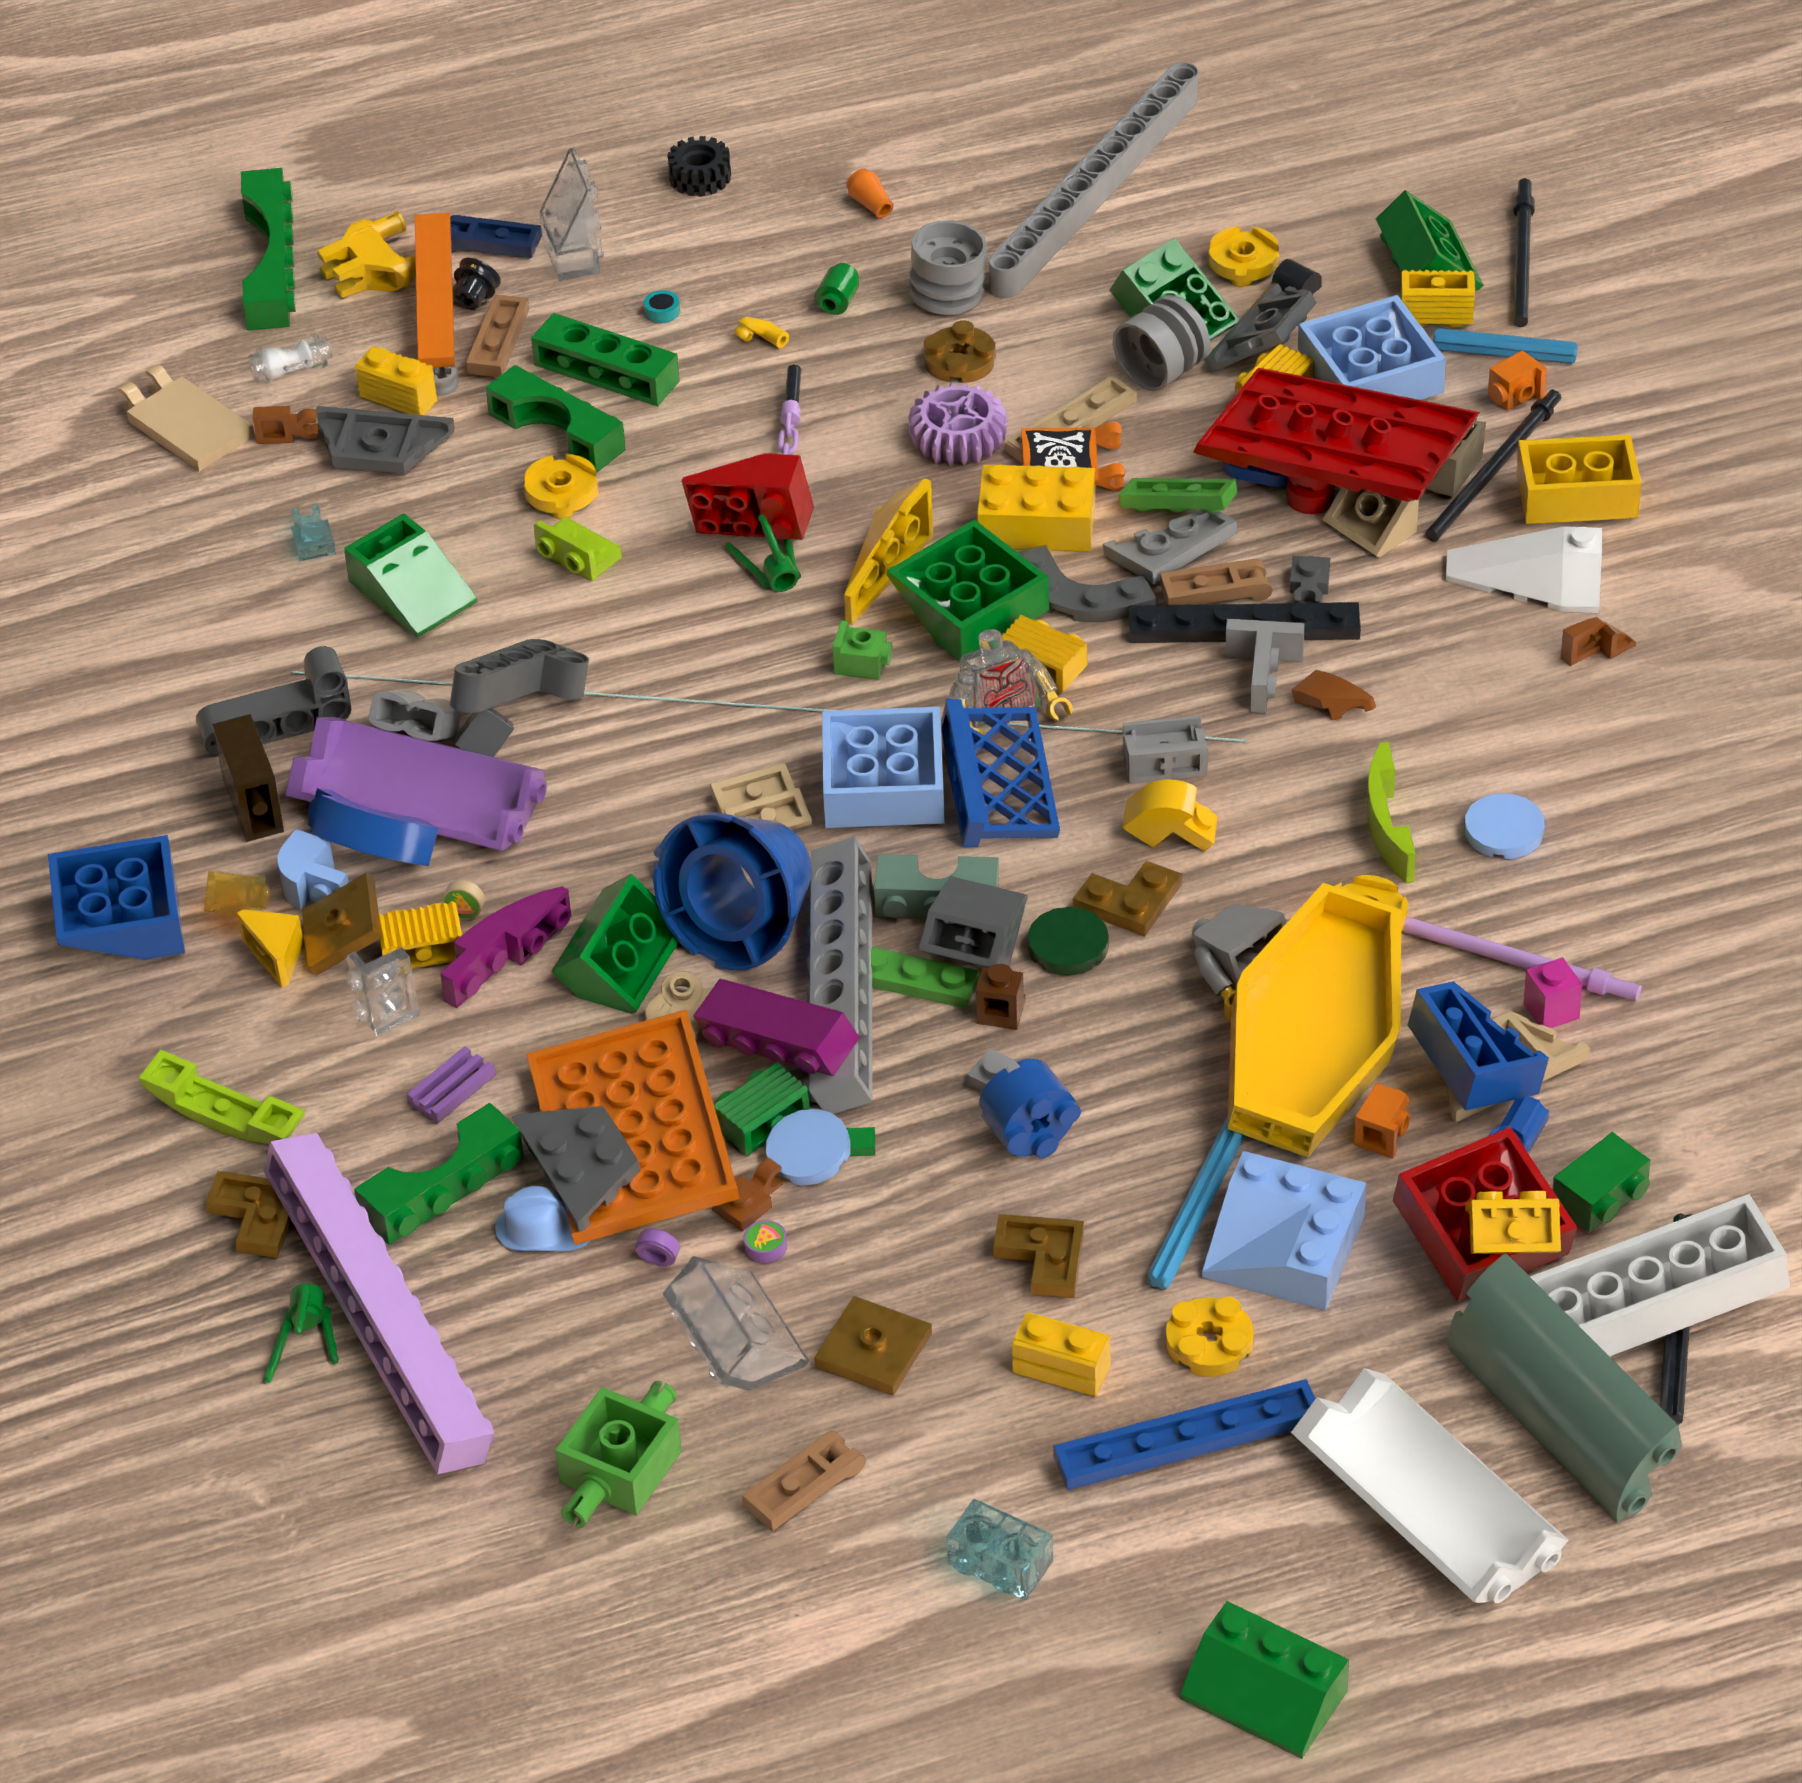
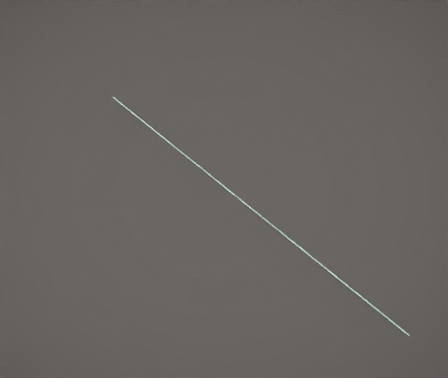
(750, 705)

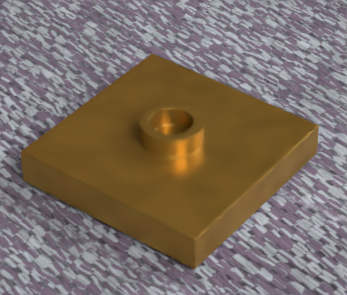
(341, 924)
(873, 1345)

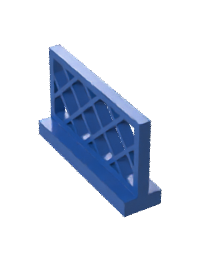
(967, 782)

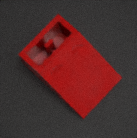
(735, 494)

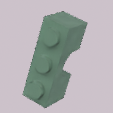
(909, 894)

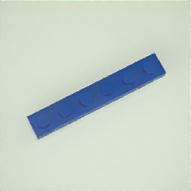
(1182, 1435)

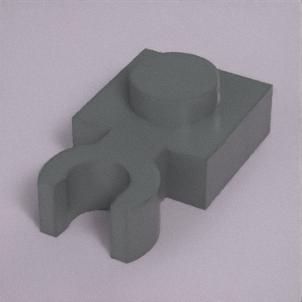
(1309, 578)

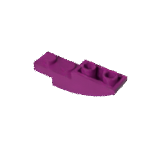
(507, 934)

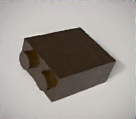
(248, 777)

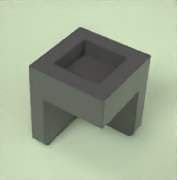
(484, 732)

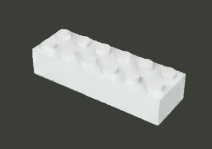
(1671, 1276)

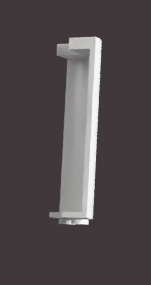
(1431, 1488)

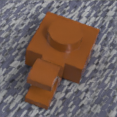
(753, 1195)

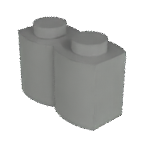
(414, 714)

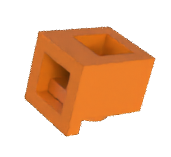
(1516, 380)
(1381, 1120)

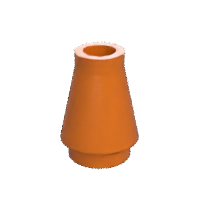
(868, 191)

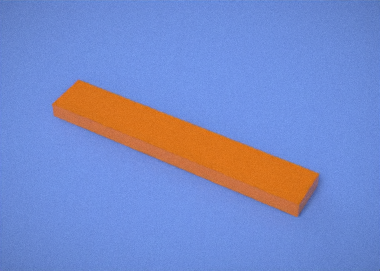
(434, 289)

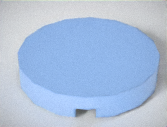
(1504, 826)
(808, 1146)

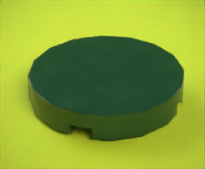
(1068, 940)

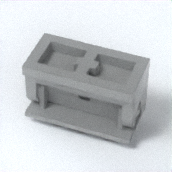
(1165, 749)

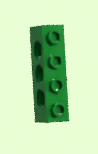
(605, 359)

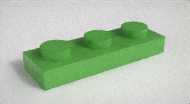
(1178, 494)
(923, 977)

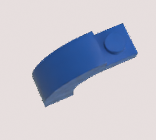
(370, 829)

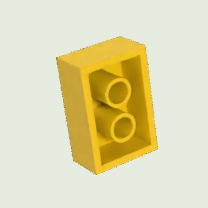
(1578, 479)
(1038, 506)

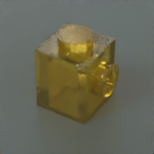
(234, 892)

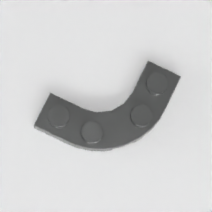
(1086, 601)

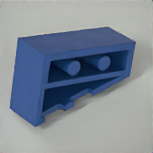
(1471, 1050)

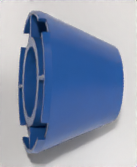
(711, 900)

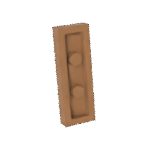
(497, 335)

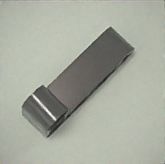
(516, 673)
(286, 708)

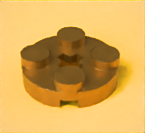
(944, 352)

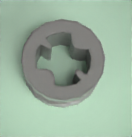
(445, 380)

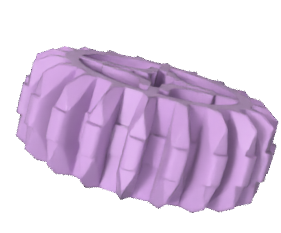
(957, 424)

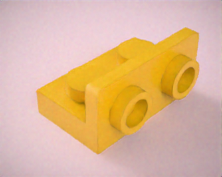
(1514, 1224)

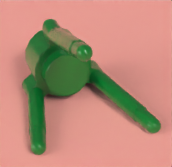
(778, 569)
(305, 1312)

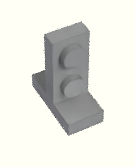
(1266, 644)

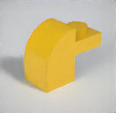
(1169, 808)

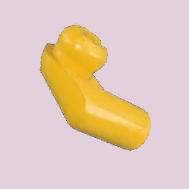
(763, 328)

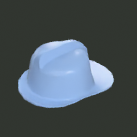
(535, 1221)

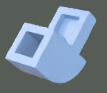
(308, 869)

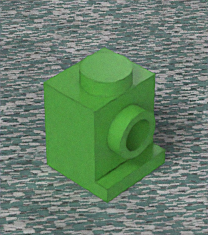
(860, 652)

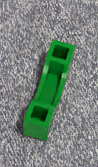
(525, 399)
(404, 1200)

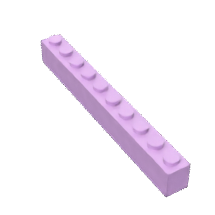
(379, 1304)

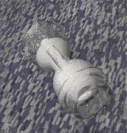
(276, 362)

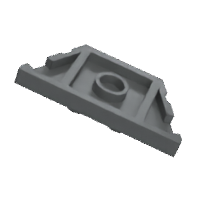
(1263, 325)
(380, 439)
(579, 1156)

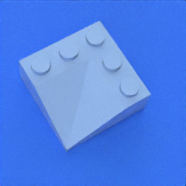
(1375, 350)
(882, 767)
(1285, 1230)

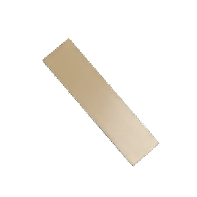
(1083, 411)

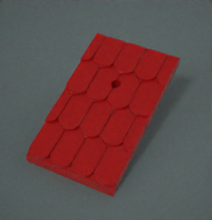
(1336, 434)

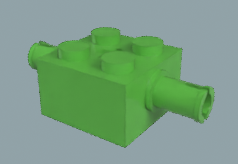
(618, 1452)

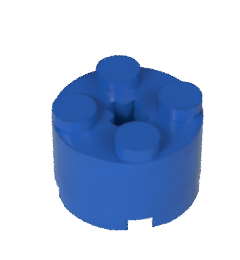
(1028, 1109)

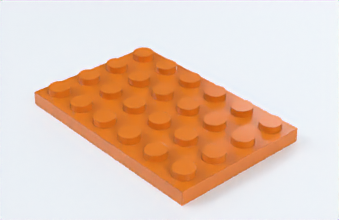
(661, 1105)

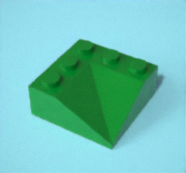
(969, 586)

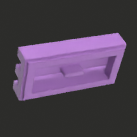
(445, 1082)

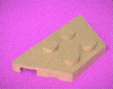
(1535, 1037)

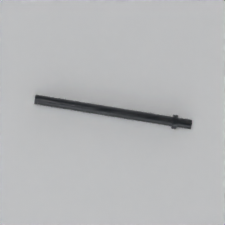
(1540, 411)

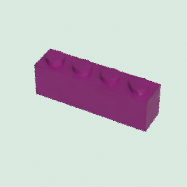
(776, 1027)

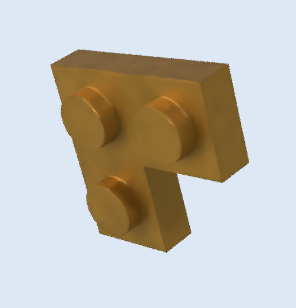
(1130, 906)
(258, 1205)
(1050, 1243)

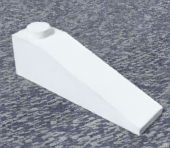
(1544, 565)

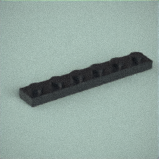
(1209, 622)

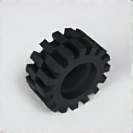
(699, 166)

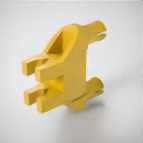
(367, 258)

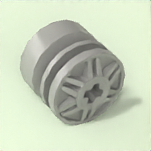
(947, 267)
(1161, 342)

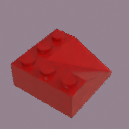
(1435, 1198)

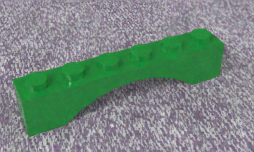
(267, 288)

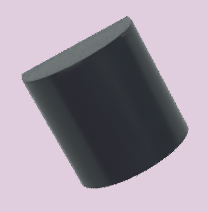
(1296, 275)

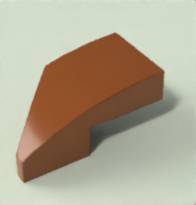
(1591, 637)
(1331, 692)

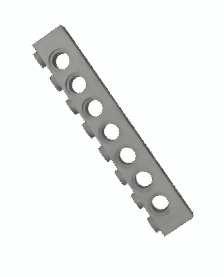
(842, 965)

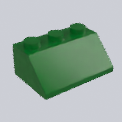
(1422, 238)
(617, 948)
(1265, 1679)

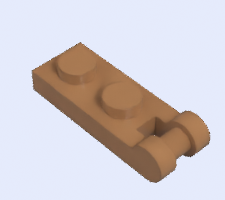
(1216, 583)
(802, 1480)

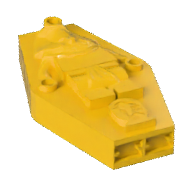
(1315, 1019)

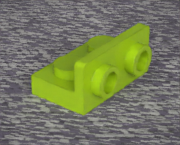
(576, 547)

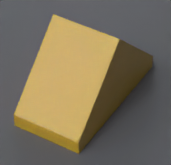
(273, 940)

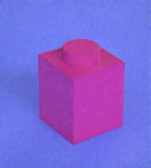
(1552, 993)

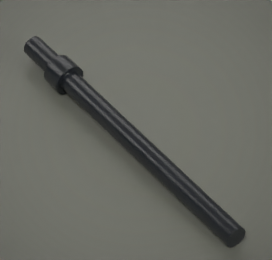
(1523, 209)

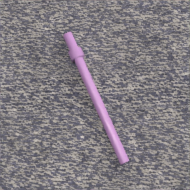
(1597, 980)

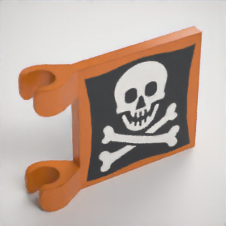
(1075, 449)

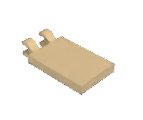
(184, 419)

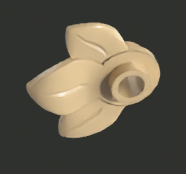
(672, 1001)

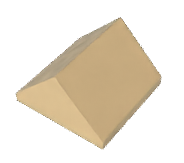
(1373, 519)

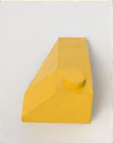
(895, 534)

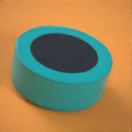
(662, 306)

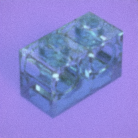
(999, 1549)

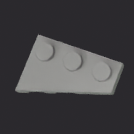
(1171, 547)

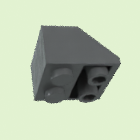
(973, 923)

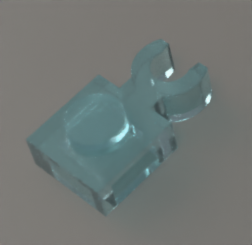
(312, 535)

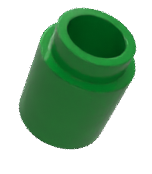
(837, 288)

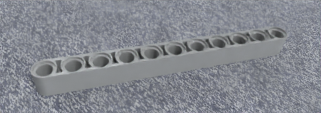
(1093, 180)

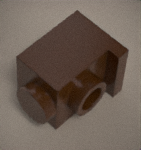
(1002, 986)

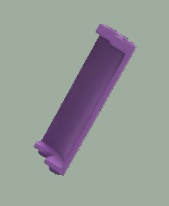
(449, 787)

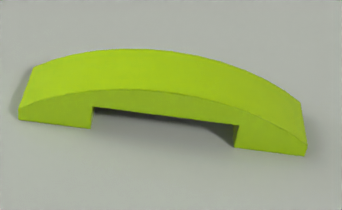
(1392, 842)
(217, 1106)

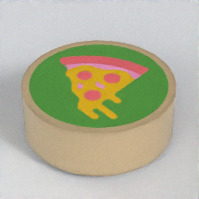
(467, 897)

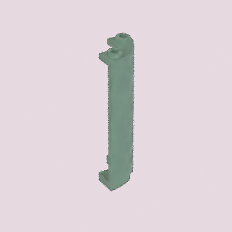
(1563, 1388)

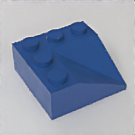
(118, 899)

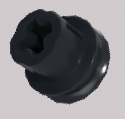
(474, 283)

